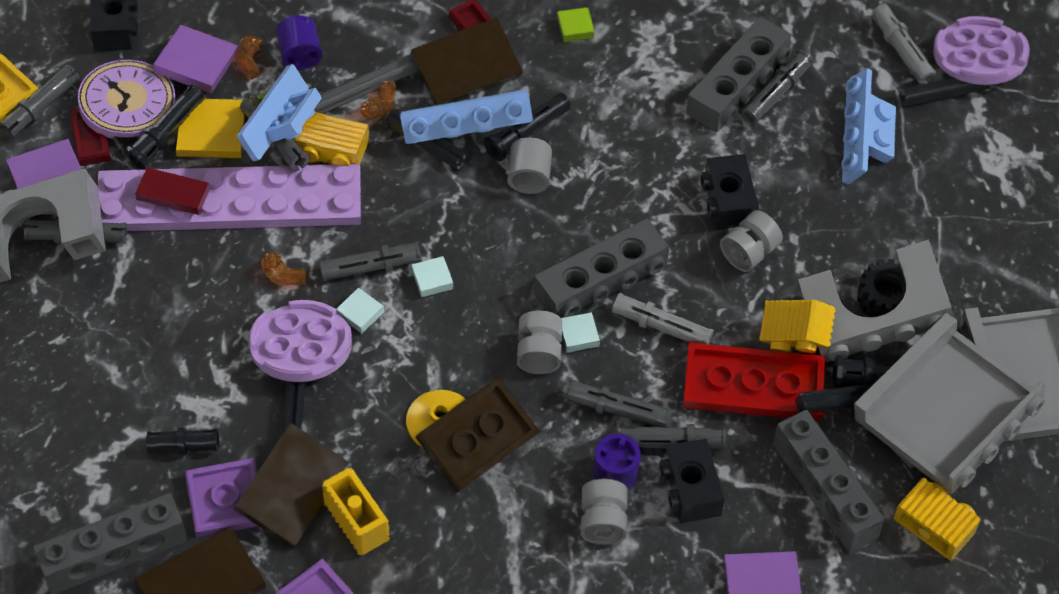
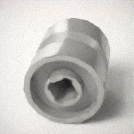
(751, 241)
(539, 342)
(604, 510)

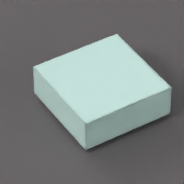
(432, 276)
(360, 310)
(579, 332)

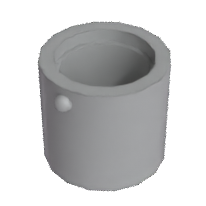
(529, 165)

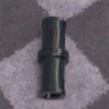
(182, 441)

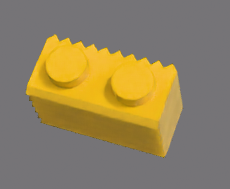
(333, 140)
(797, 325)
(355, 511)
(937, 518)

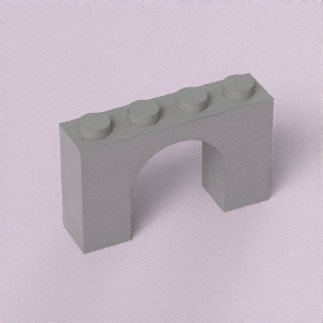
(69, 197)
(917, 312)

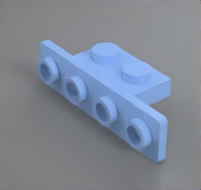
(279, 113)
(466, 117)
(867, 127)

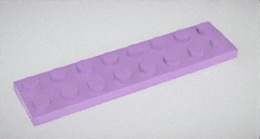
(241, 198)

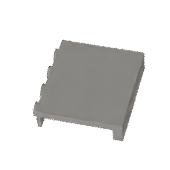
(1030, 349)
(947, 406)

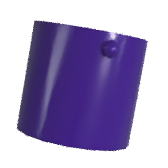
(299, 42)
(617, 459)

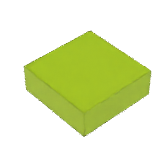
(575, 24)

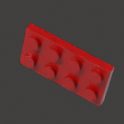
(750, 380)

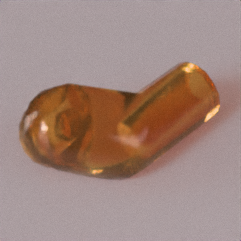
(247, 48)
(380, 104)
(280, 273)

